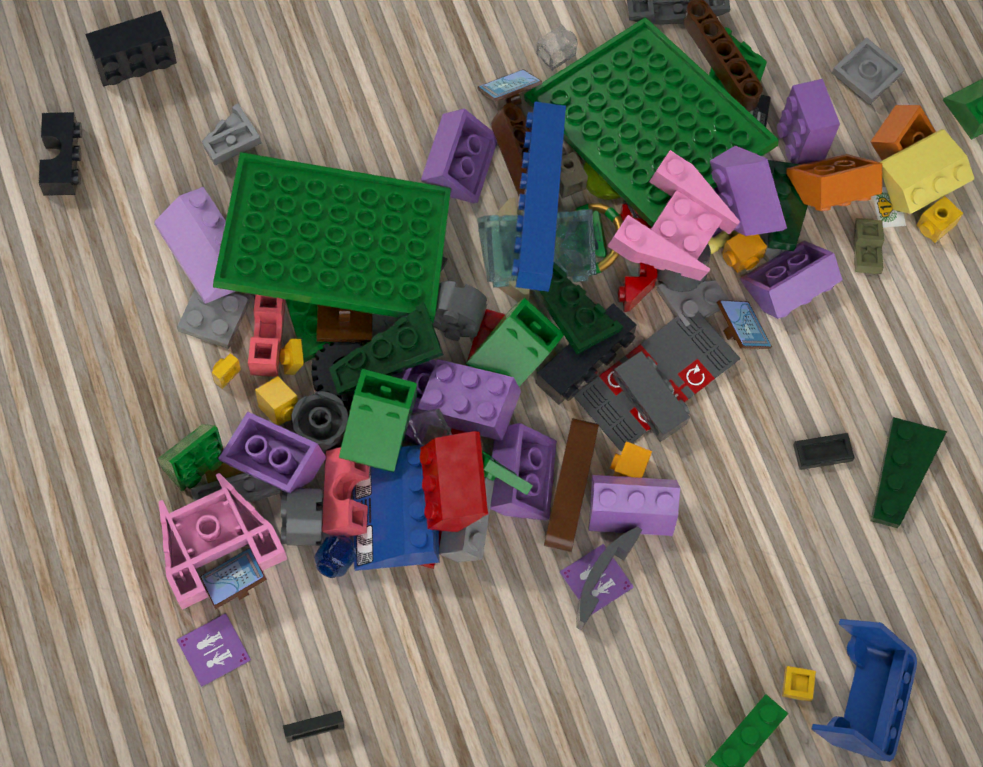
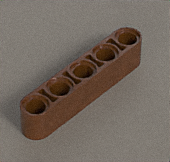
(719, 44)
(510, 131)
(571, 485)

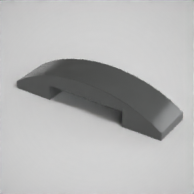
(669, 11)
(619, 548)

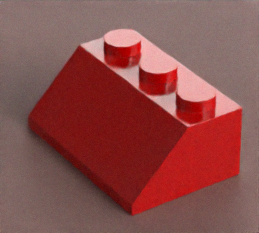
(453, 481)

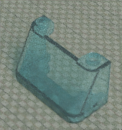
(572, 252)

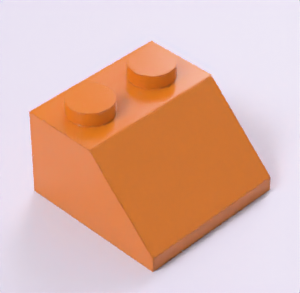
(901, 129)

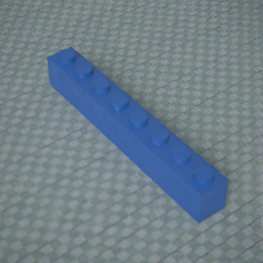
(540, 197)

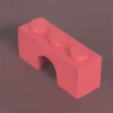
(267, 337)
(341, 513)

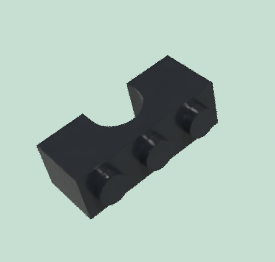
(60, 174)

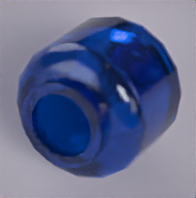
(335, 556)

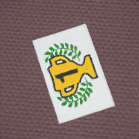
(885, 211)

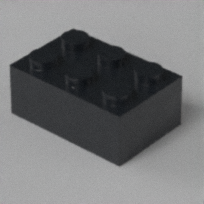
(131, 48)

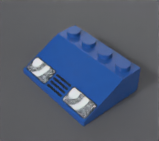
(395, 517)

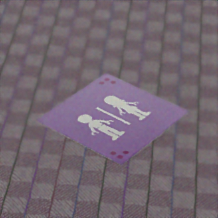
(610, 585)
(213, 650)

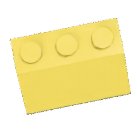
(925, 172)

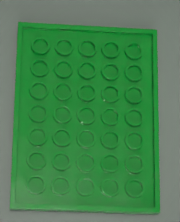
(638, 103)
(333, 237)

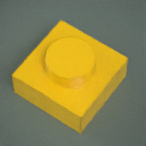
(292, 357)
(225, 370)
(798, 683)

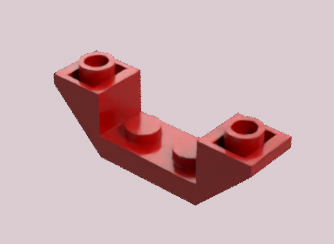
(636, 288)

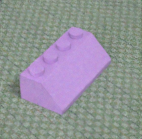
(194, 235)

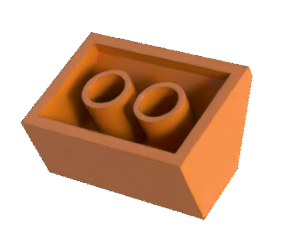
(836, 181)

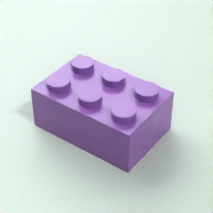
(808, 123)
(471, 398)

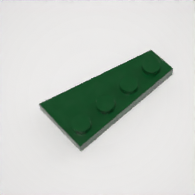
(791, 205)
(575, 313)
(393, 351)
(904, 465)

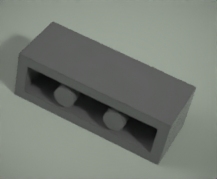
(651, 395)

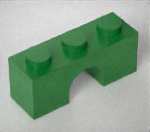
(749, 735)

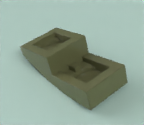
(868, 246)

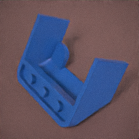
(877, 692)

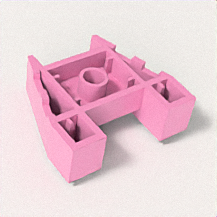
(682, 226)
(209, 531)

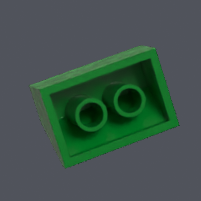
(968, 108)

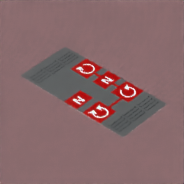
(684, 356)

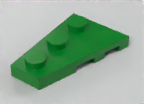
(494, 469)

